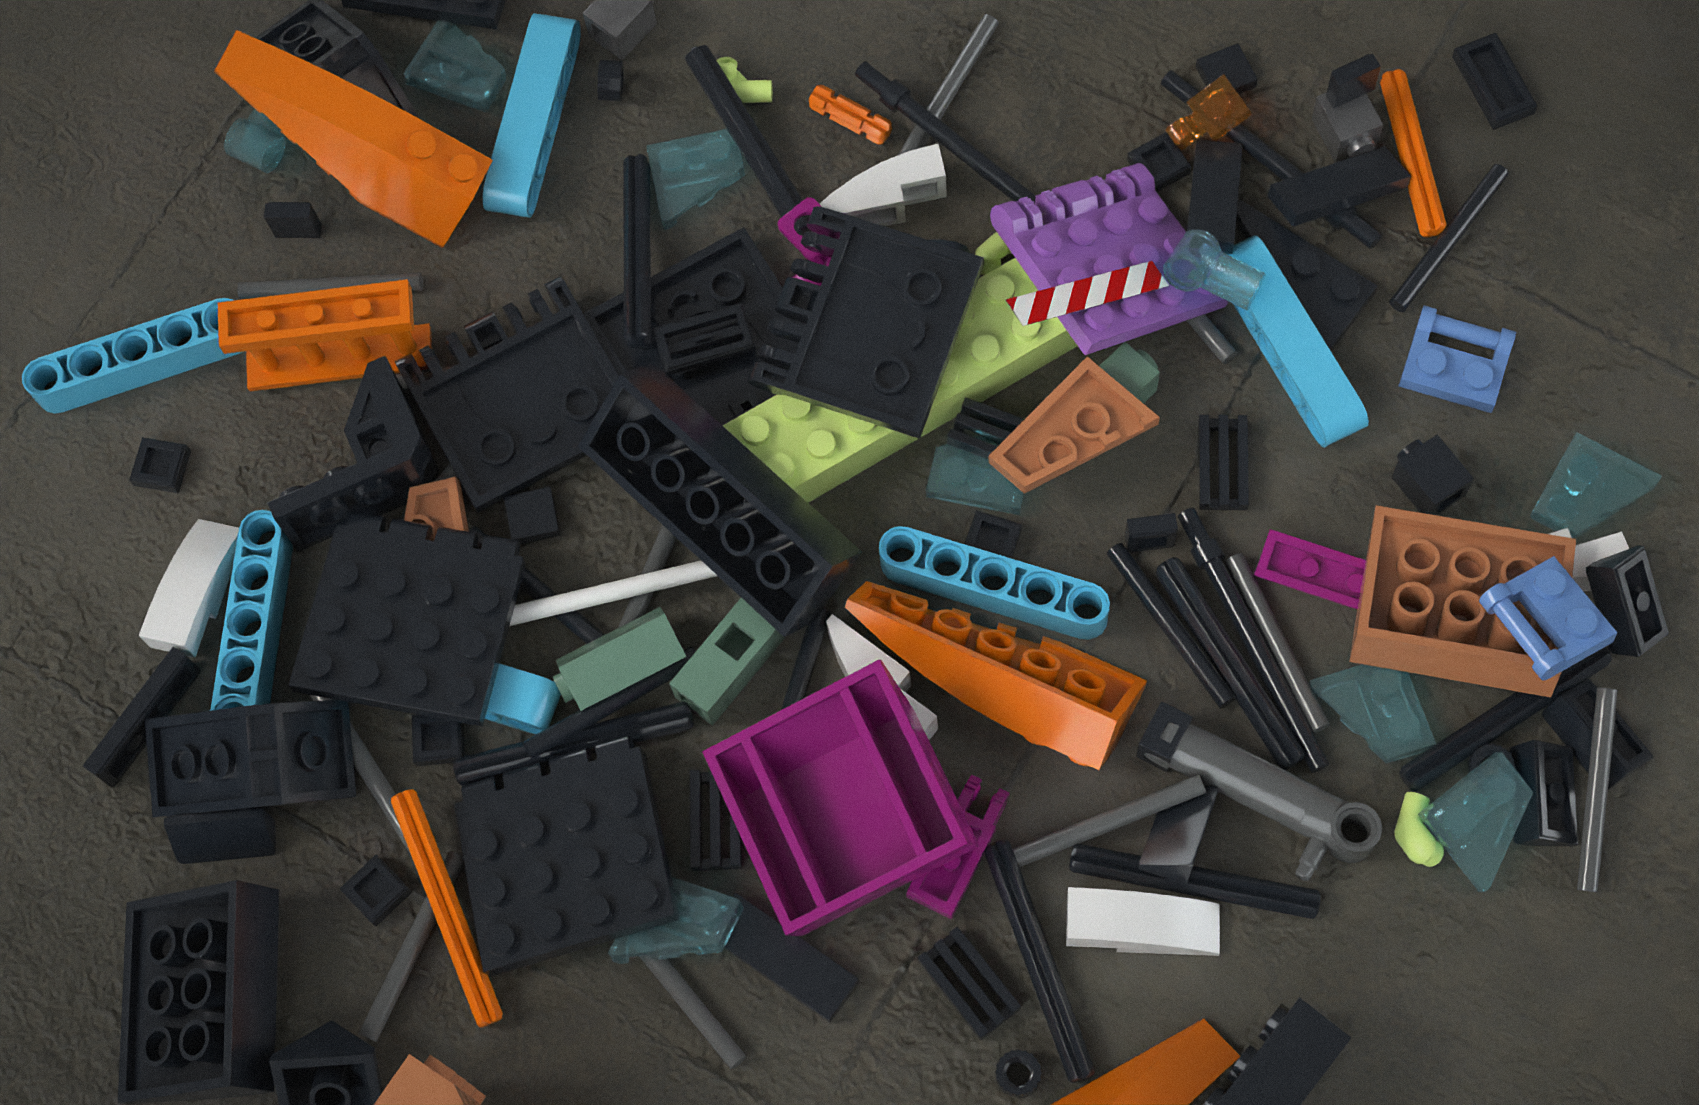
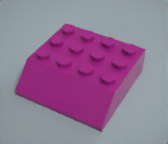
(839, 799)

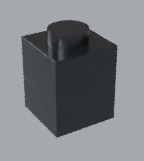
(1431, 476)

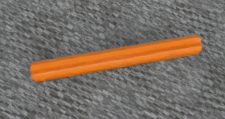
(446, 908)

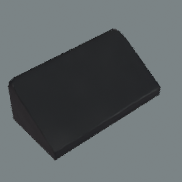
(1628, 600)
(1573, 720)
(1552, 808)
(221, 835)
(1177, 837)

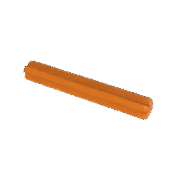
(1413, 153)

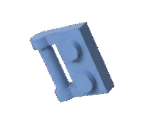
(1454, 373)
(1559, 610)

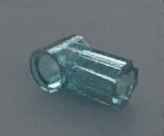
(256, 142)
(1201, 264)

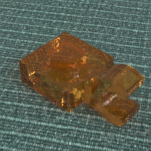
(1214, 110)

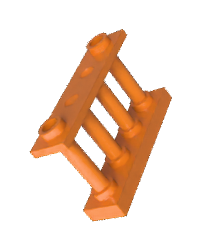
(322, 333)

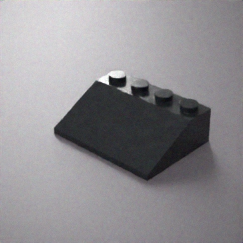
(199, 994)

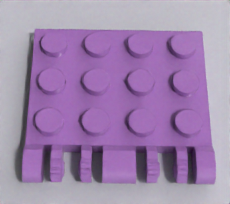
(1098, 230)

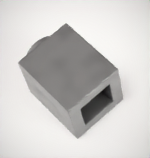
(619, 23)
(1348, 128)

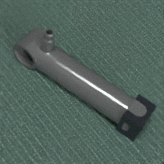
(1261, 786)

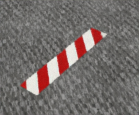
(1086, 293)

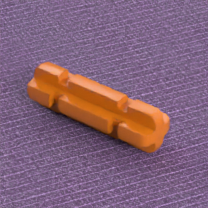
(850, 114)

